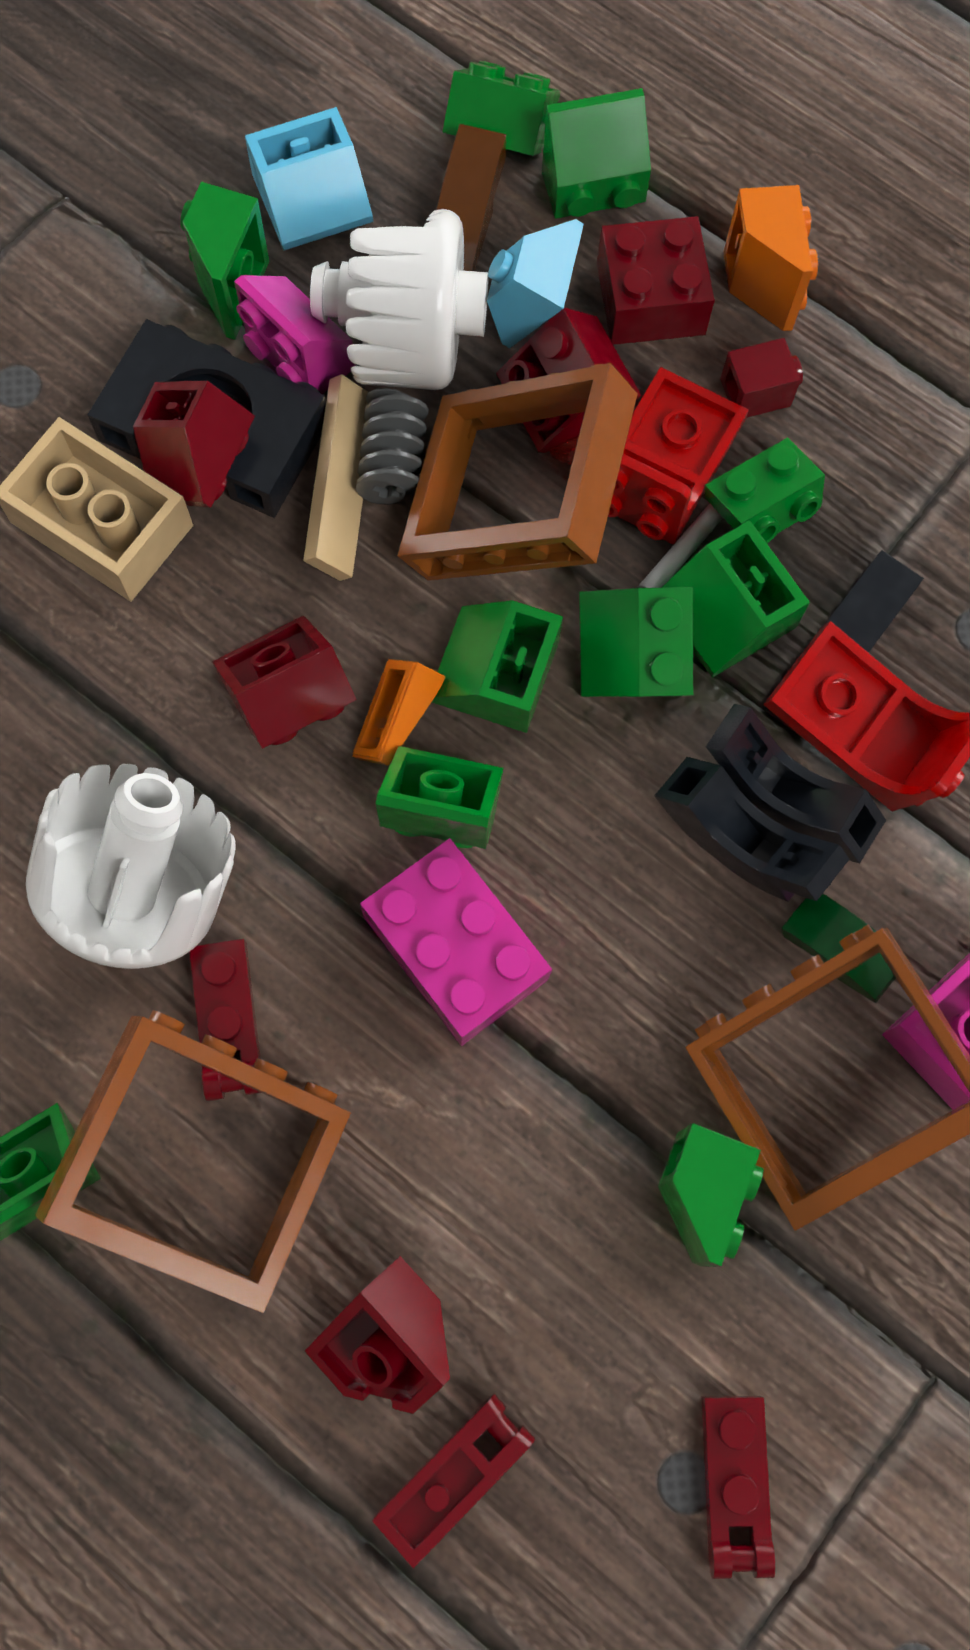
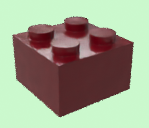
(655, 280)

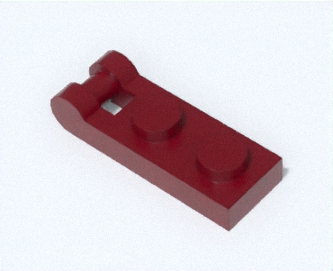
(225, 1008)
(451, 1482)
(737, 1485)

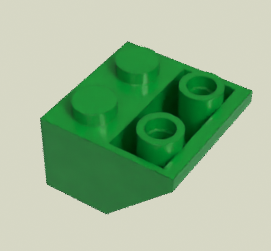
(501, 104)
(738, 598)
(499, 661)
(705, 1191)

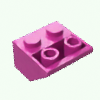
(287, 334)

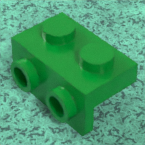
(769, 490)

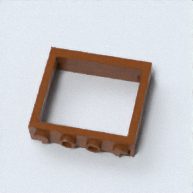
(532, 545)
(766, 1003)
(251, 1290)

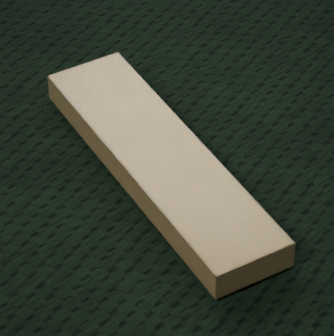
(335, 502)

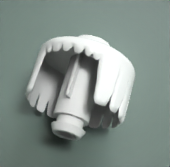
(404, 302)
(128, 866)

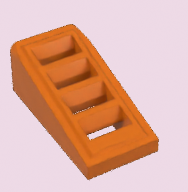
(396, 708)

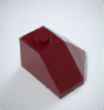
(387, 1342)

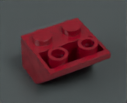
(561, 345)
(191, 438)

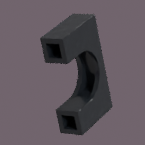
(285, 412)

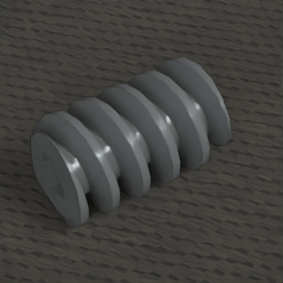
(391, 446)

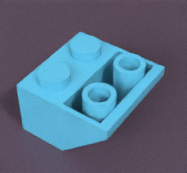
(309, 178)

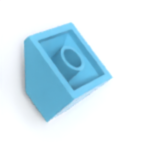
(532, 280)

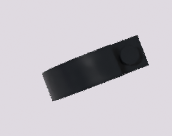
(791, 791)
(744, 838)

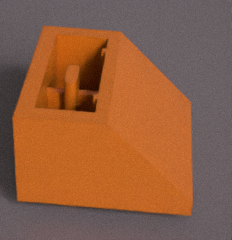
(770, 253)

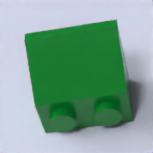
(596, 153)
(224, 243)
(636, 642)
(439, 797)

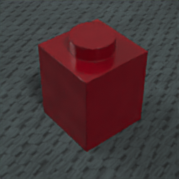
(762, 377)

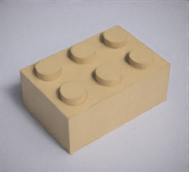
(95, 508)

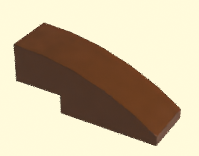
(472, 184)

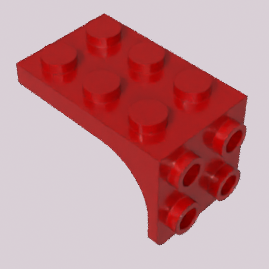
(671, 453)
(872, 722)

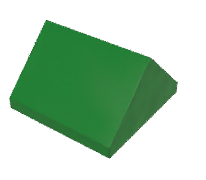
(29, 1163)

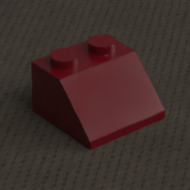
(285, 681)

